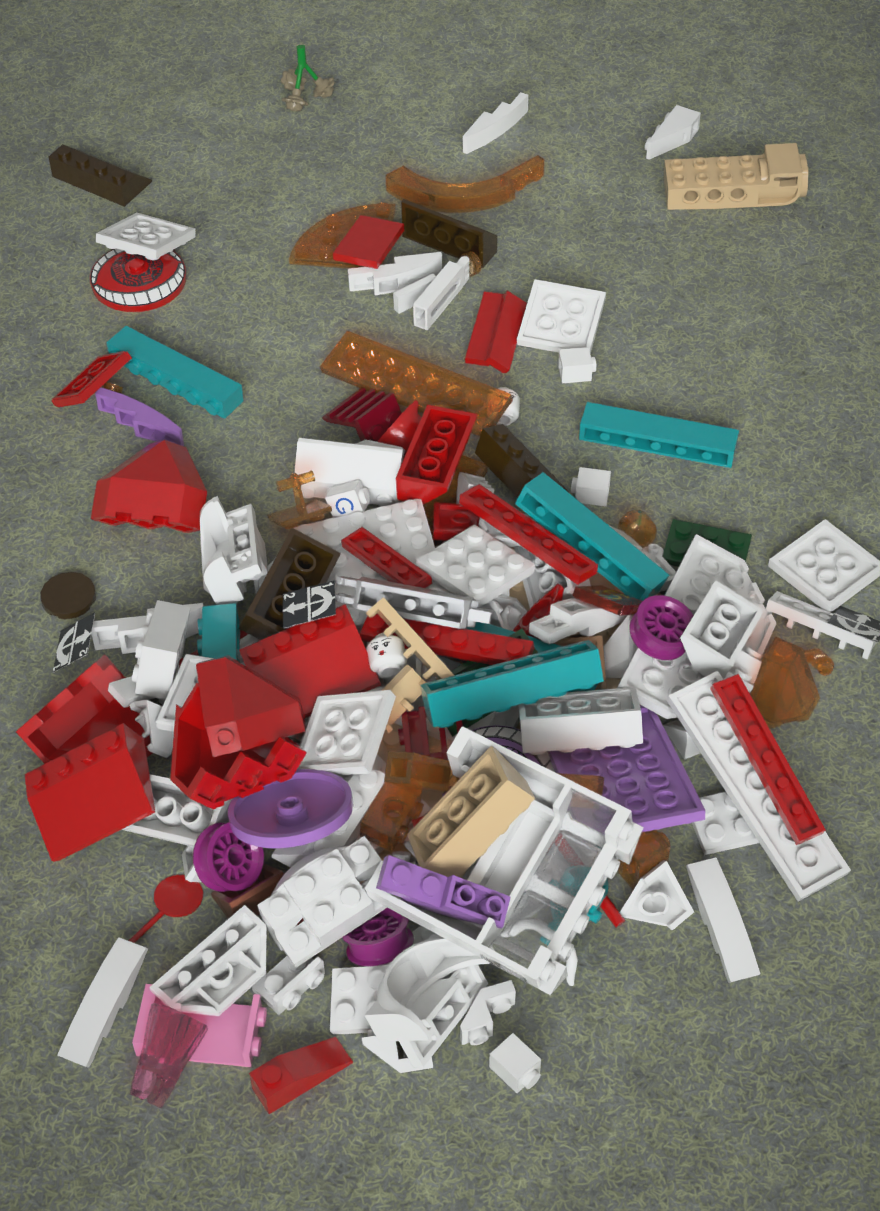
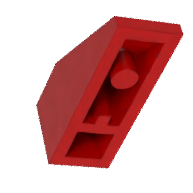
(297, 1072)

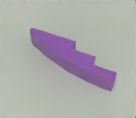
(145, 420)

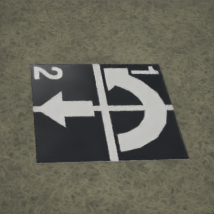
(309, 604)
(856, 623)
(74, 642)

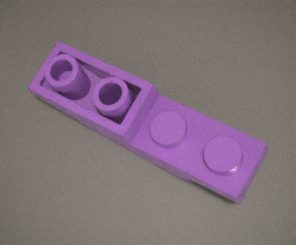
(442, 894)

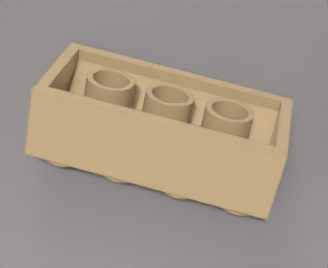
(470, 816)

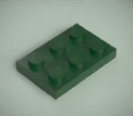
(683, 532)

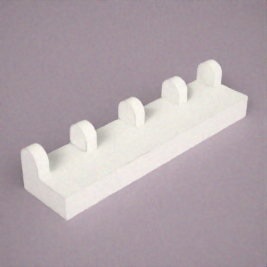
(815, 618)

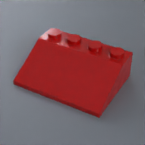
(314, 659)
(91, 791)

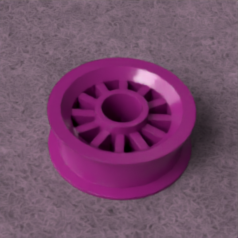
(659, 626)
(212, 861)
(379, 939)

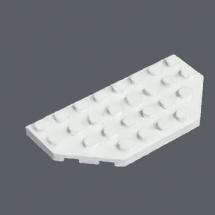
(693, 579)

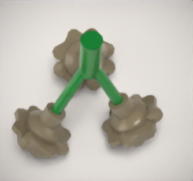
(295, 82)

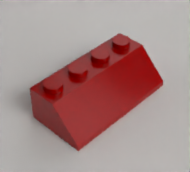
(434, 453)

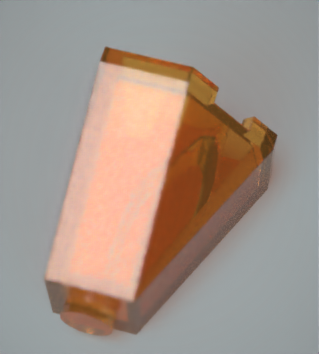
(784, 685)

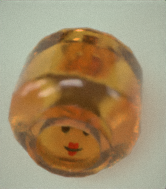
(639, 527)

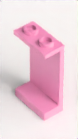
(229, 1037)

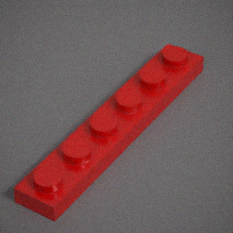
(529, 534)
(457, 642)
(767, 759)

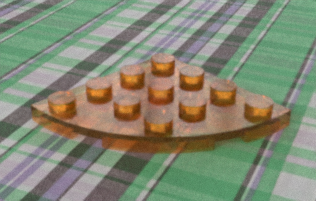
(321, 240)

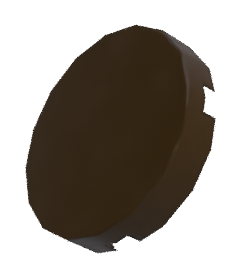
(68, 595)

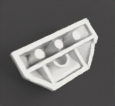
(218, 968)

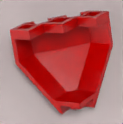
(152, 490)
(244, 707)
(80, 714)
(226, 776)

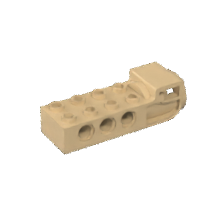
(737, 181)

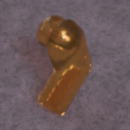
(819, 660)

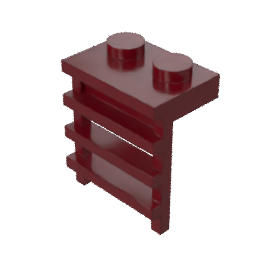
(366, 412)
(415, 734)

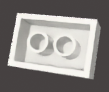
(160, 649)

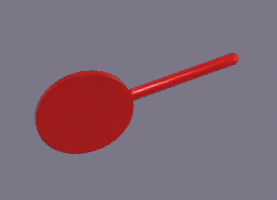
(173, 898)

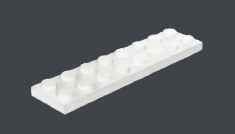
(802, 866)

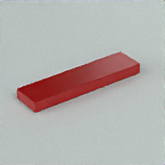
(483, 329)
(506, 332)
(384, 559)

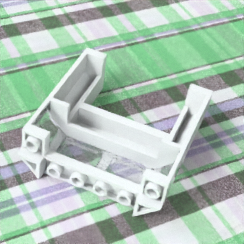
(546, 861)

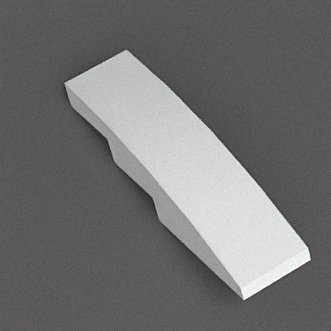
(493, 125)
(723, 920)
(102, 1001)

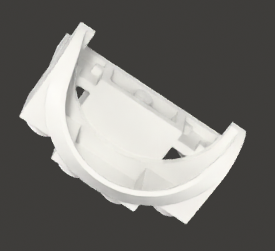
(230, 551)
(326, 895)
(419, 1005)

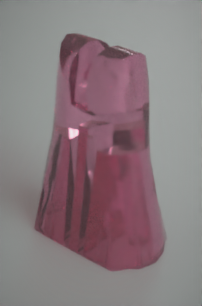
(165, 1051)

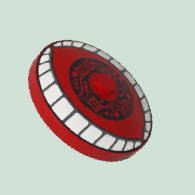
(136, 283)

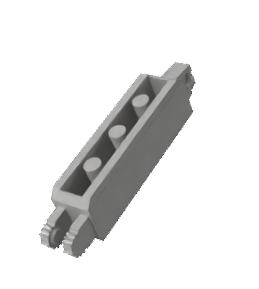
(415, 602)

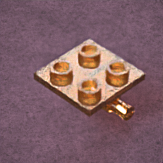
(310, 510)

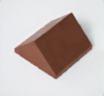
(259, 891)

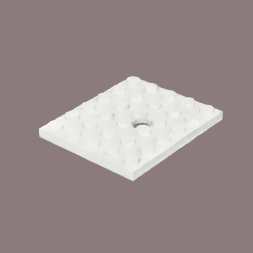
(398, 525)

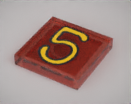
(607, 599)

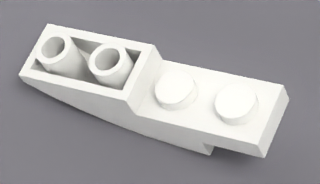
(395, 276)
(570, 617)
(126, 632)

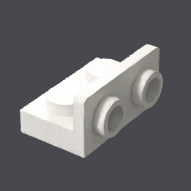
(285, 984)

